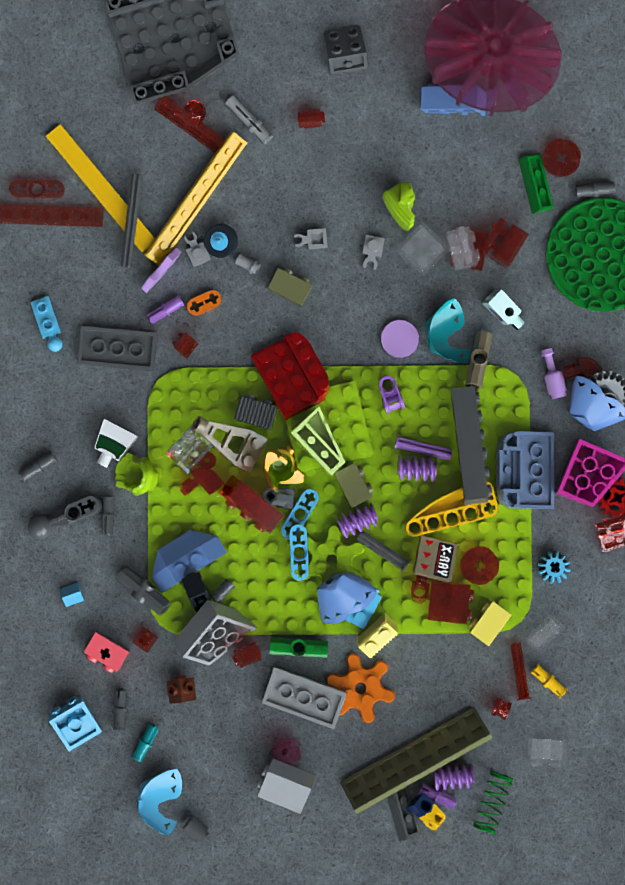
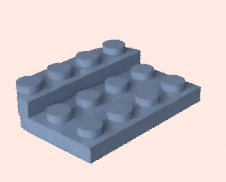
(525, 470)

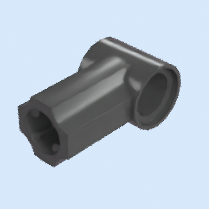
(279, 497)

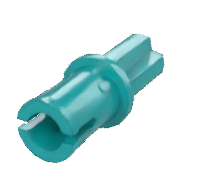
(145, 742)

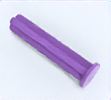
(423, 448)

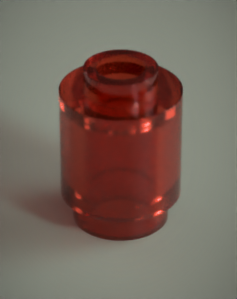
(311, 118)

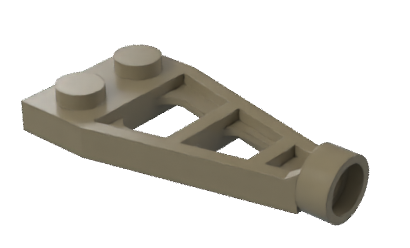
(249, 450)

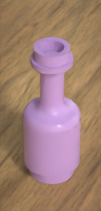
(554, 379)

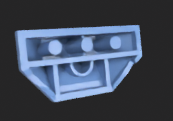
(184, 556)

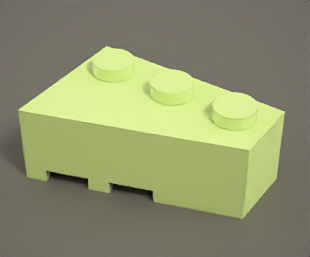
(319, 442)

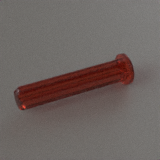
(519, 670)

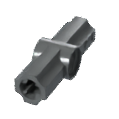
(143, 591)

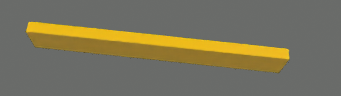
(97, 184)
(195, 198)

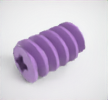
(417, 468)
(358, 520)
(454, 776)

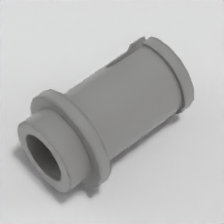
(248, 264)

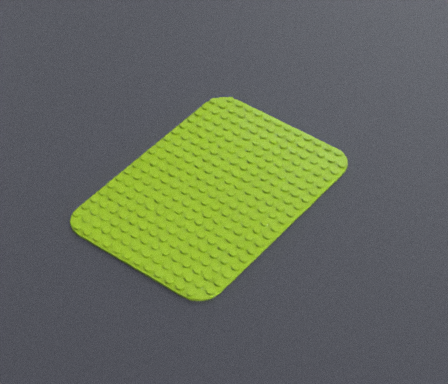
(261, 561)

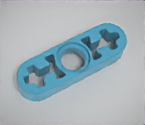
(311, 504)
(305, 557)

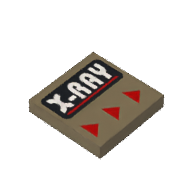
(435, 559)

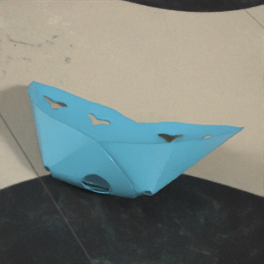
(157, 791)

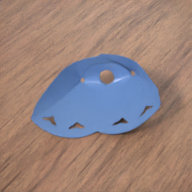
(593, 409)
(341, 596)

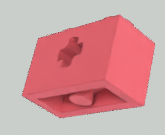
(117, 653)

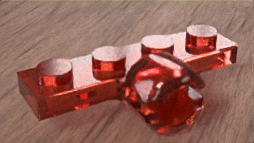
(190, 120)

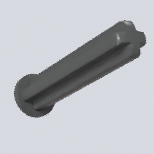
(383, 551)

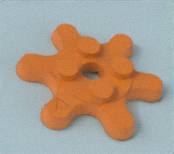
(371, 678)

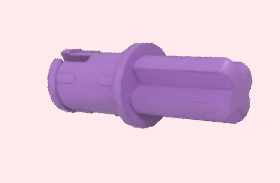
(165, 309)
(438, 796)

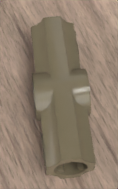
(480, 349)

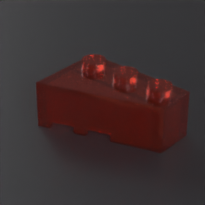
(250, 504)

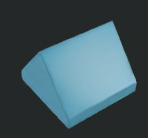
(71, 594)

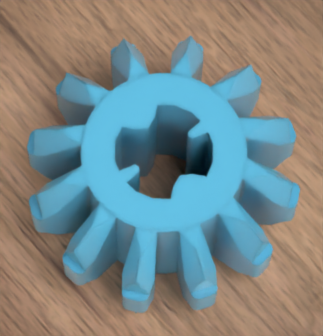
(561, 566)

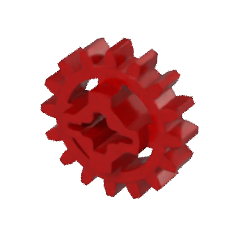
(605, 504)

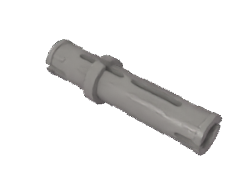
(264, 135)

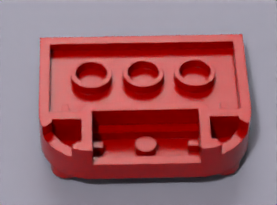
(292, 374)

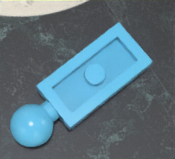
(47, 322)

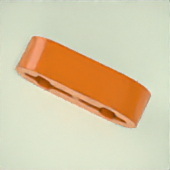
(202, 298)

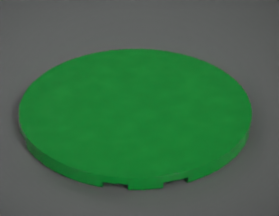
(589, 254)

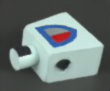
(497, 303)

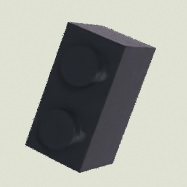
(196, 590)

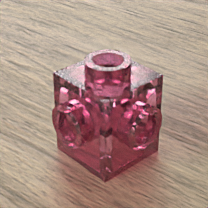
(288, 747)

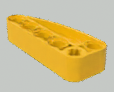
(447, 504)

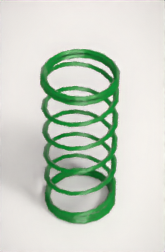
(477, 824)

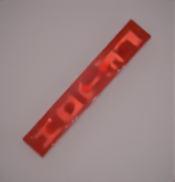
(51, 215)

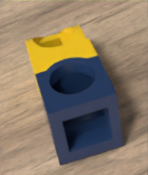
(426, 811)

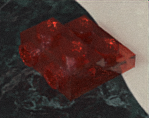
(450, 602)

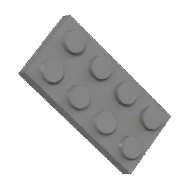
(304, 697)

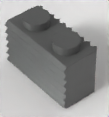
(256, 412)

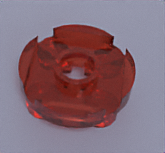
(561, 147)
(486, 574)

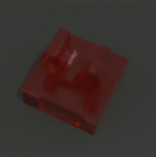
(185, 345)
(145, 639)

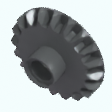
(611, 385)

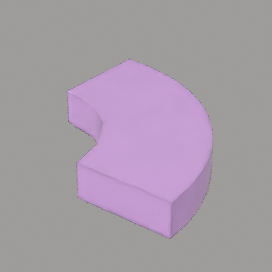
(161, 270)

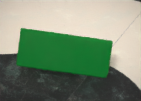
(536, 183)

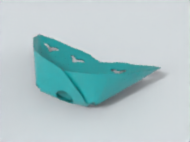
(443, 325)

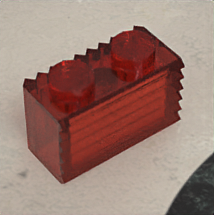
(246, 655)

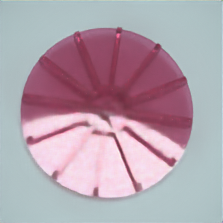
(492, 54)

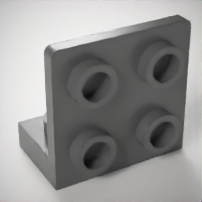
(345, 50)

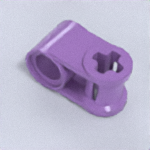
(391, 396)

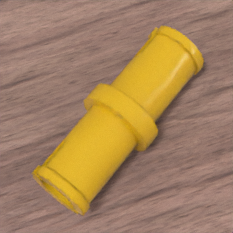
(548, 681)

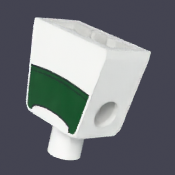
(113, 442)

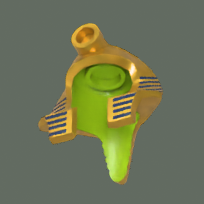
(279, 467)

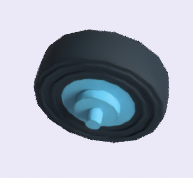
(220, 240)

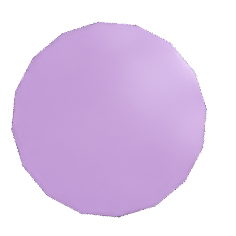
(399, 339)

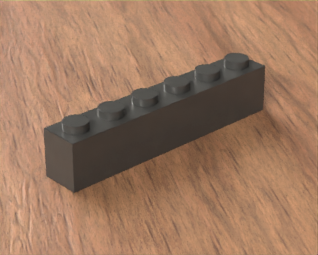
(470, 446)

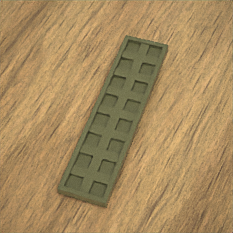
(415, 760)

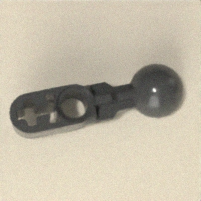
(41, 526)

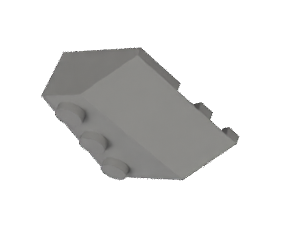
(211, 632)

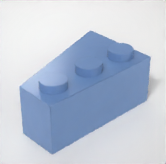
(437, 101)

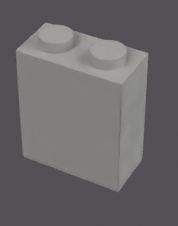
(285, 785)

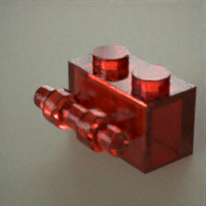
(508, 246)

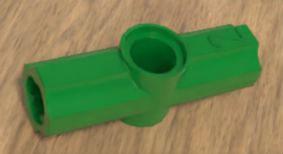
(312, 648)

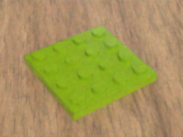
(346, 422)

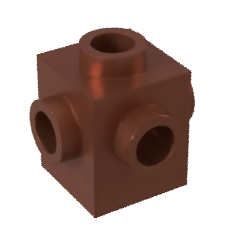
(181, 689)

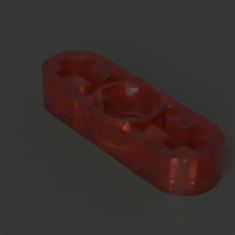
(51, 184)

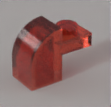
(586, 367)
(206, 478)

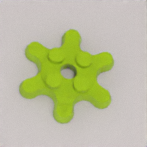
(331, 545)

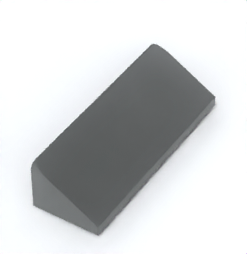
(405, 822)

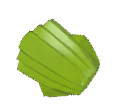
(399, 203)
(136, 474)

